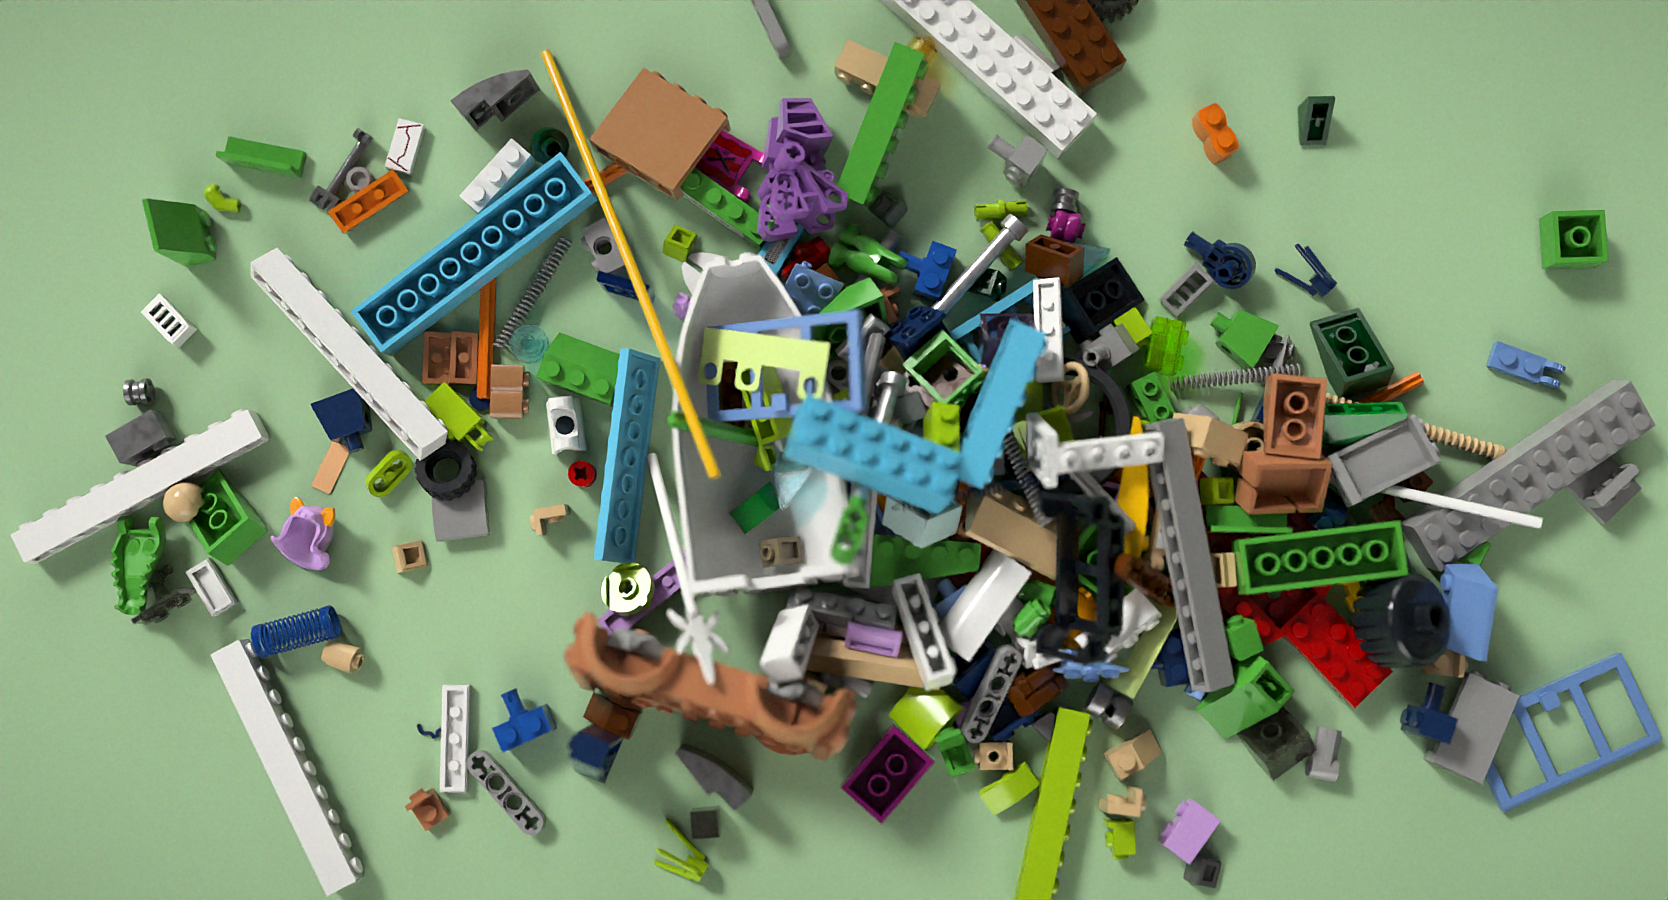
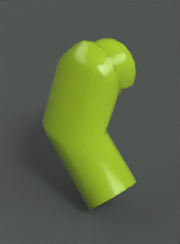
(217, 200)

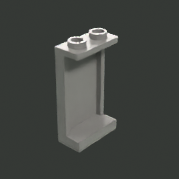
(1382, 460)
(1482, 718)

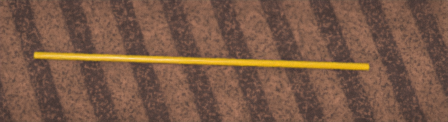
(632, 268)

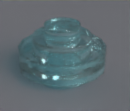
(529, 344)

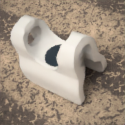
(566, 424)

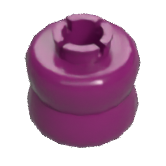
(1065, 226)

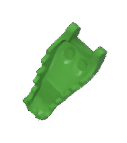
(135, 560)

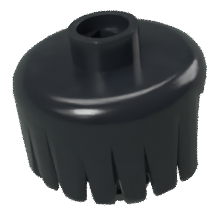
(1401, 621)

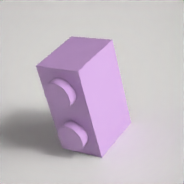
(1188, 830)

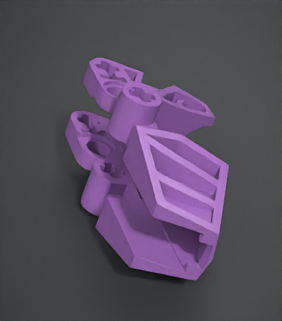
(792, 144)

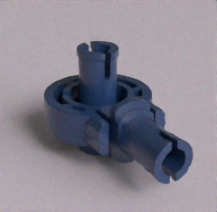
(1224, 260)

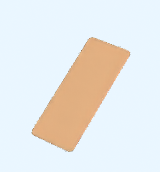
(330, 467)

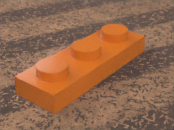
(368, 201)

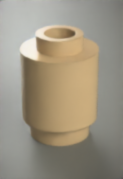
(343, 656)

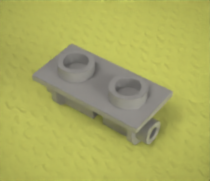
(1279, 351)

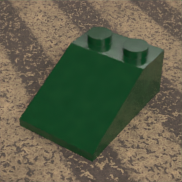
(1351, 354)

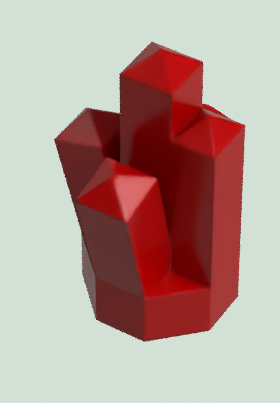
(814, 252)

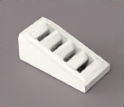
(182, 334)

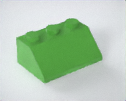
(580, 368)

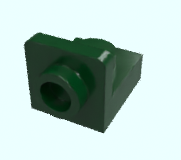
(990, 284)

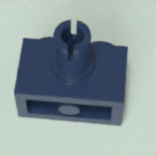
(1172, 661)
(1428, 719)

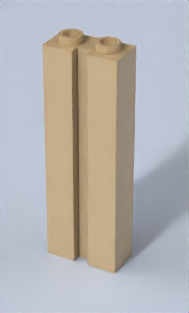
(831, 657)

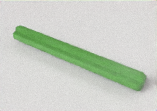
(715, 429)

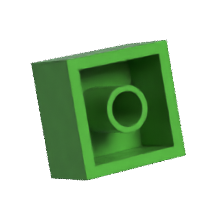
(1573, 239)

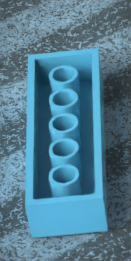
(998, 401)
(873, 454)

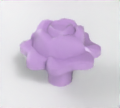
(681, 305)

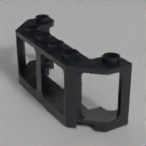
(1068, 567)

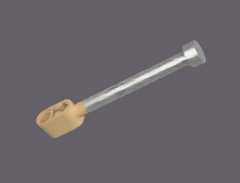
(1012, 229)

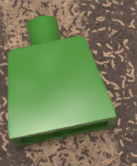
(1243, 336)

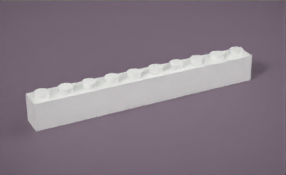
(349, 353)
(140, 486)
(288, 766)

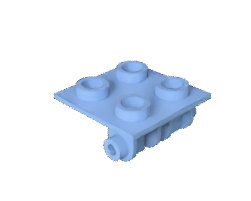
(810, 289)
(1090, 672)

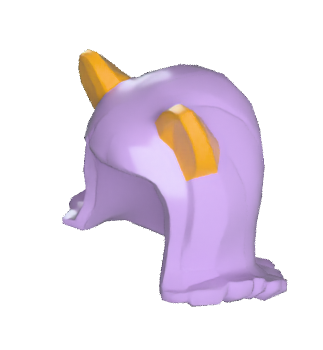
(306, 535)

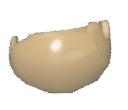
(183, 501)

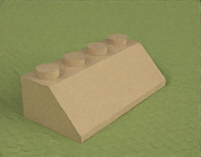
(1011, 528)

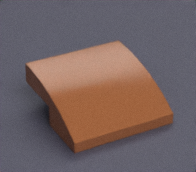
(449, 358)

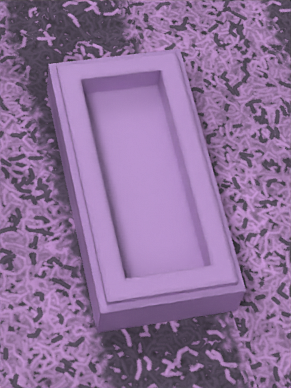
(873, 639)

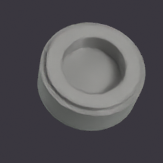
(359, 178)

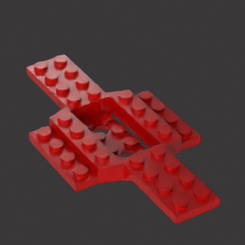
(1303, 621)

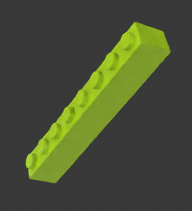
(1053, 805)

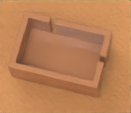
(1272, 477)

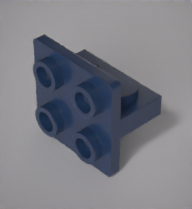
(915, 330)

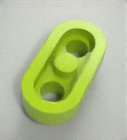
(390, 473)

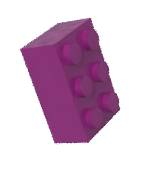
(887, 773)

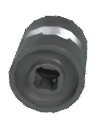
(1100, 699)

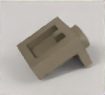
(781, 551)

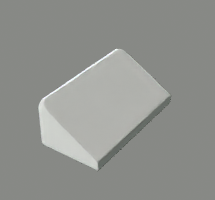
(1040, 56)

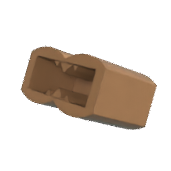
(508, 391)

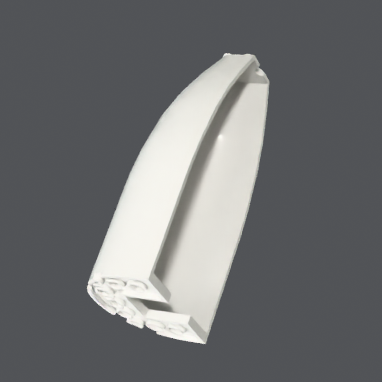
(716, 548)

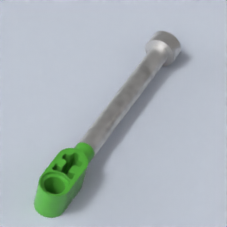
(891, 387)

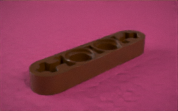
(1149, 578)

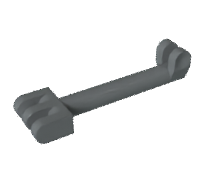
(329, 194)

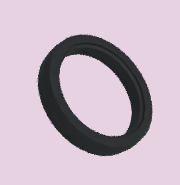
(1123, 427)

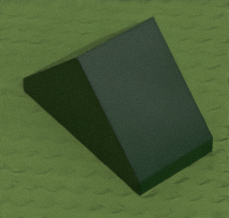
(1315, 119)

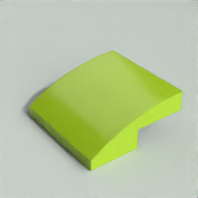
(925, 714)

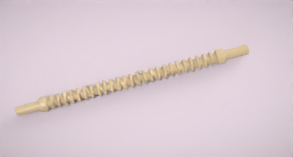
(1467, 443)

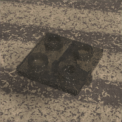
(165, 599)

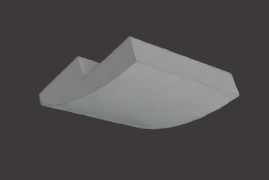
(462, 516)

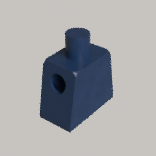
(344, 418)

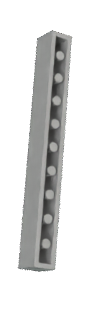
(1189, 559)

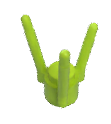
(692, 867)

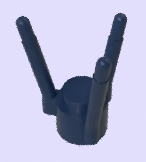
(1320, 282)

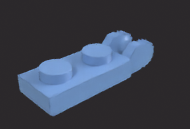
(1523, 365)

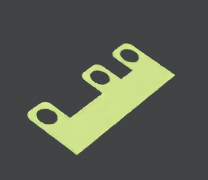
(757, 350)
(1143, 653)

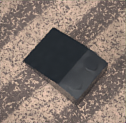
(1098, 299)

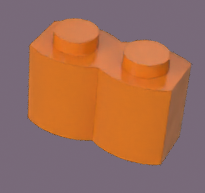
(1217, 137)

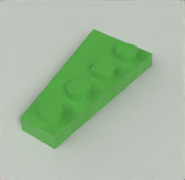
(898, 558)

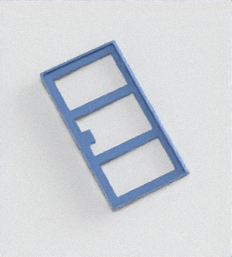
(780, 402)
(1549, 700)

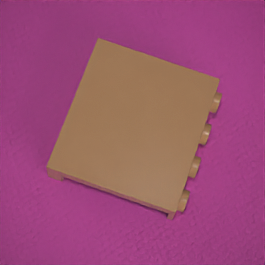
(658, 132)

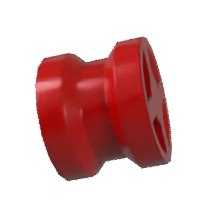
(586, 477)

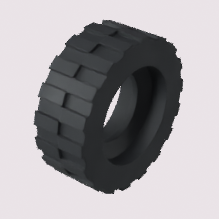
(456, 487)

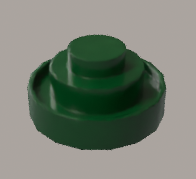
(548, 143)

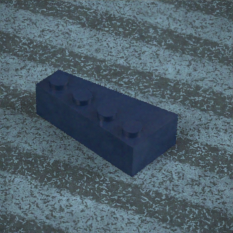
(594, 752)

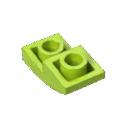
(1009, 789)

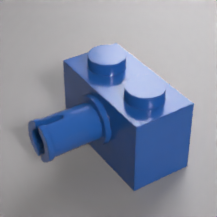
(931, 270)
(522, 724)

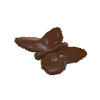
(1386, 511)

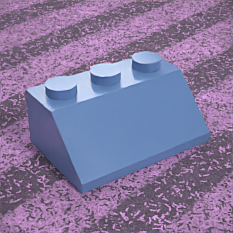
(1471, 608)

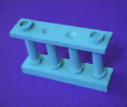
(1007, 305)

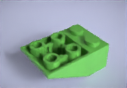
(1253, 697)

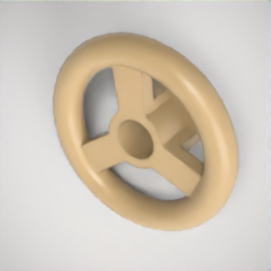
(1073, 390)

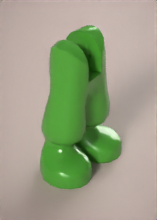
(870, 259)

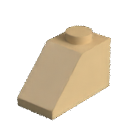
(1132, 754)

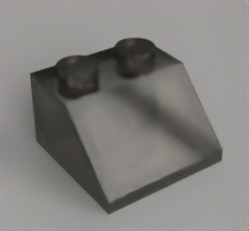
(1277, 743)

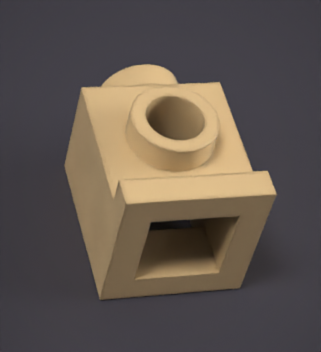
(1004, 759)

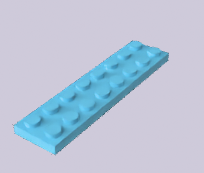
(626, 457)

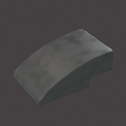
(495, 96)
(715, 774)

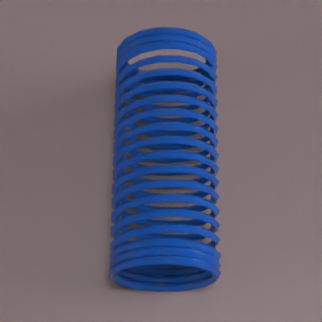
(320, 623)

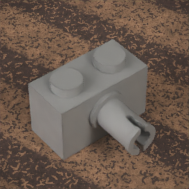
(1020, 161)
(1108, 349)

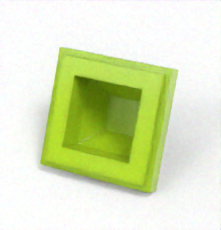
(765, 457)

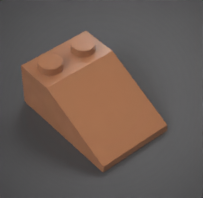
(1294, 415)

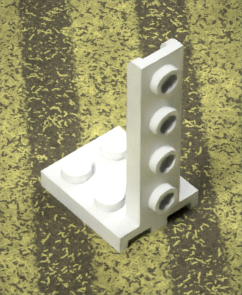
(1049, 458)

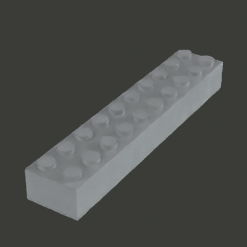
(1530, 472)

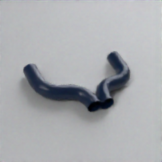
(429, 732)

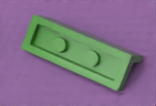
(263, 157)
(1235, 520)

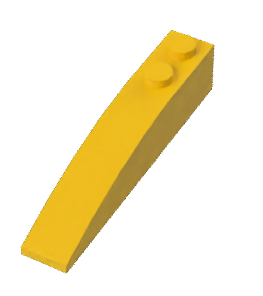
(1134, 501)

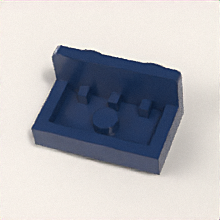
(1008, 720)

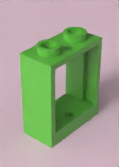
(930, 354)

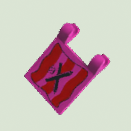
(727, 163)

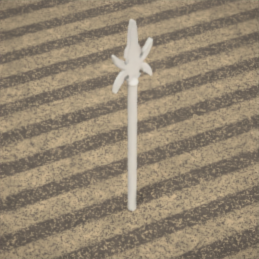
(1461, 505)
(695, 629)

